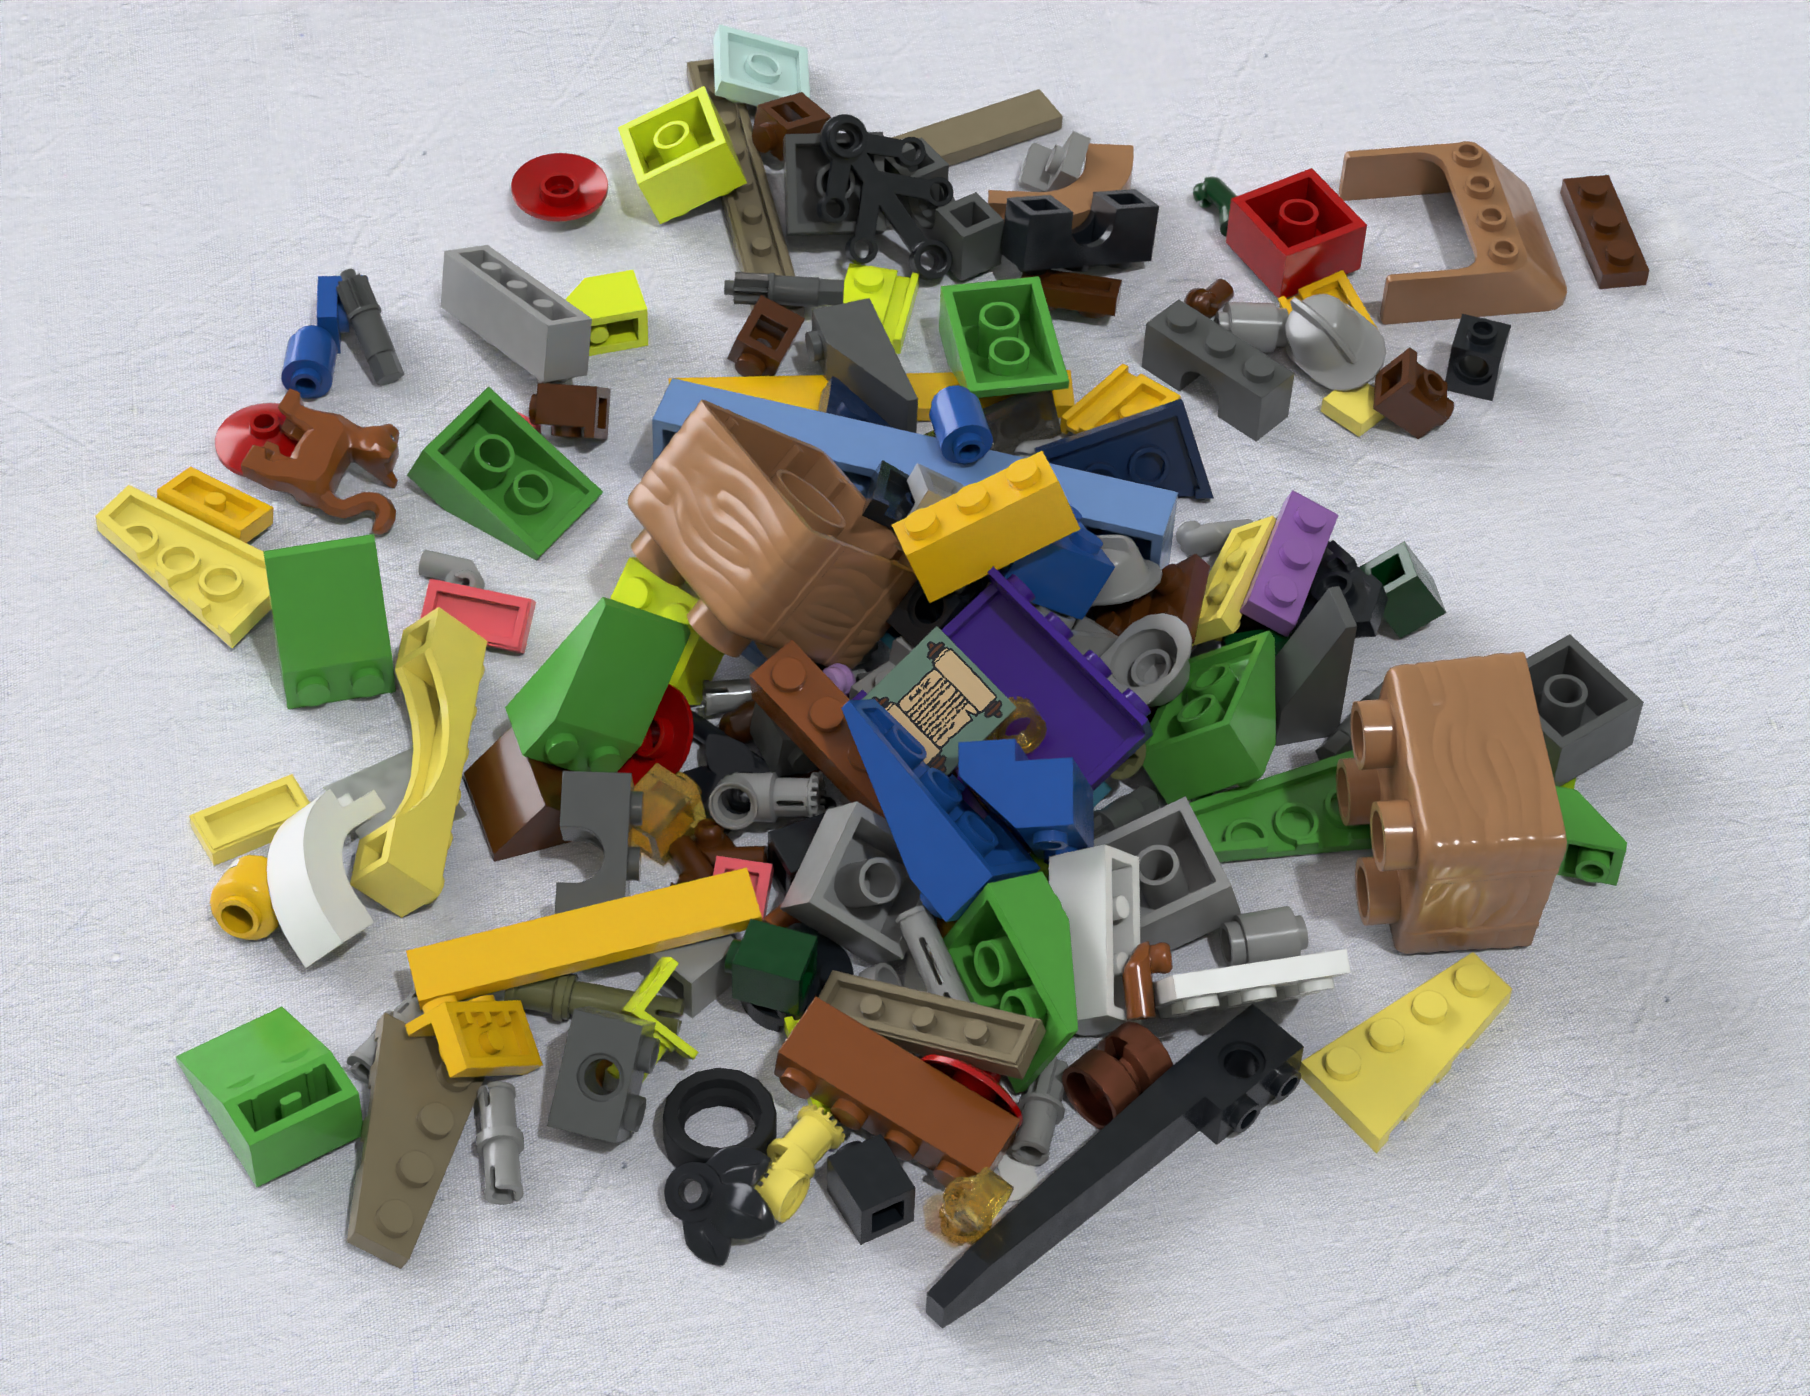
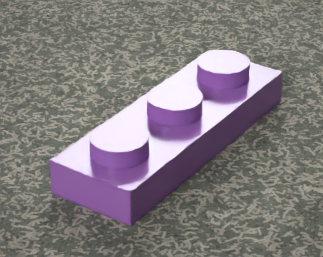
(1289, 563)

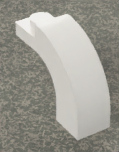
(309, 876)

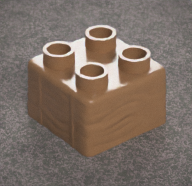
(767, 541)
(1454, 804)

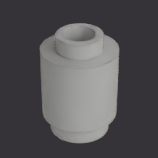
(1255, 323)
(1263, 936)

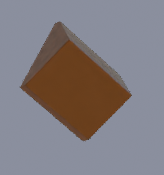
(515, 799)

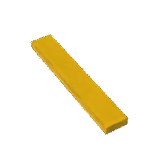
(584, 937)

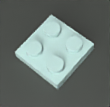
(757, 67)

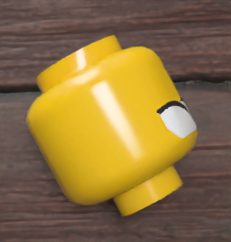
(243, 900)

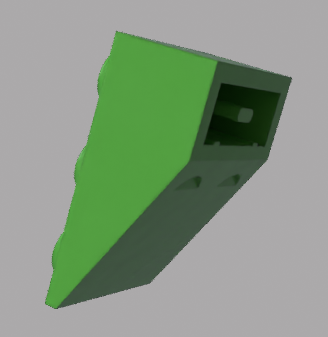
(274, 1094)

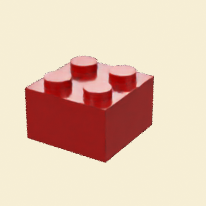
(1295, 232)

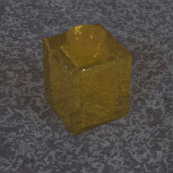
(670, 811)

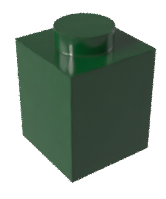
(1409, 589)
(772, 966)

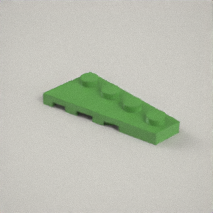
(1281, 816)

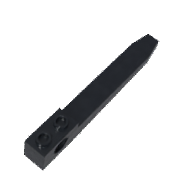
(1188, 1098)

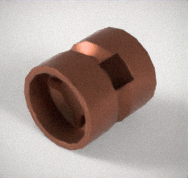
(1115, 1073)

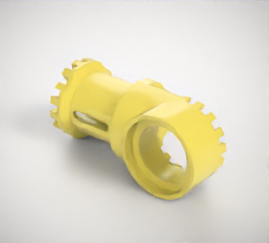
(795, 1159)

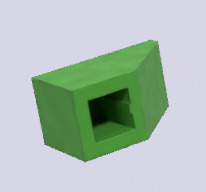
(1593, 845)

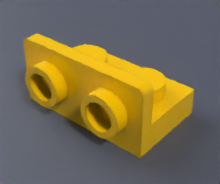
(479, 1036)

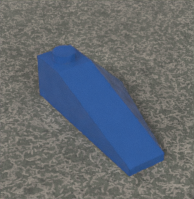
(938, 835)

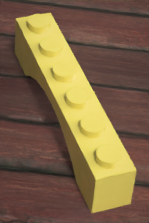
(440, 679)

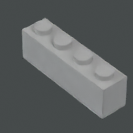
(516, 313)

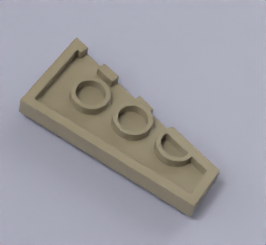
(406, 1140)

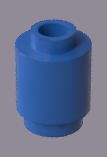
(309, 362)
(960, 425)

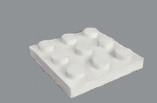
(1248, 983)

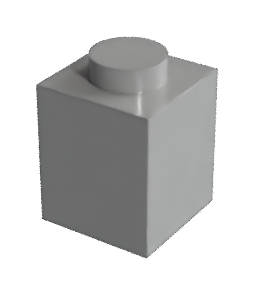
(699, 974)

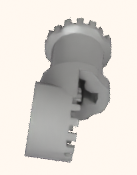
(769, 798)

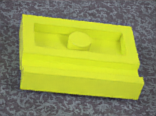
(890, 295)

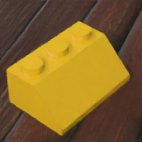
(986, 526)

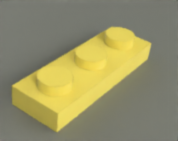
(1231, 579)

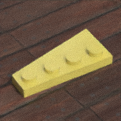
(194, 562)
(1395, 1056)

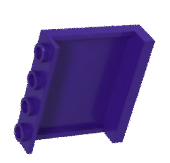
(1070, 690)

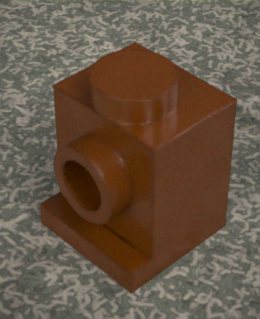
(785, 116)
(765, 339)
(1412, 395)
(571, 409)

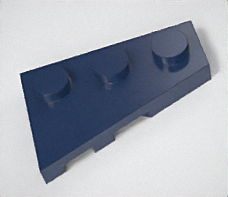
(1142, 448)

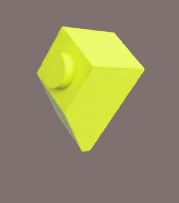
(615, 310)

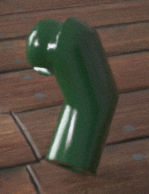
(1215, 192)

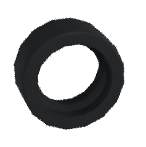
(714, 1089)

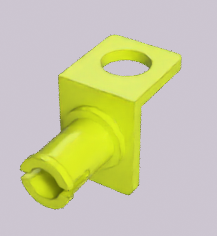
(639, 1002)

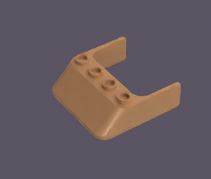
(1511, 249)

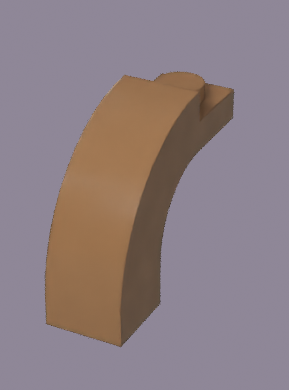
(1105, 169)

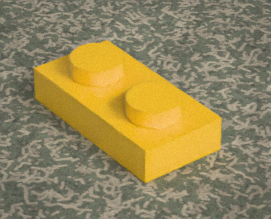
(217, 504)

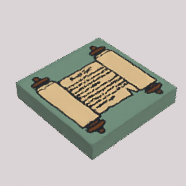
(942, 699)

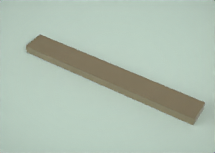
(750, 207)

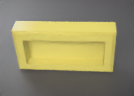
(247, 819)

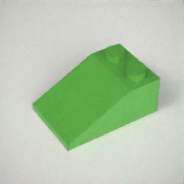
(1001, 337)
(503, 477)
(330, 621)
(598, 689)
(1219, 725)
(1018, 959)

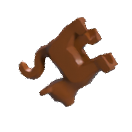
(321, 457)

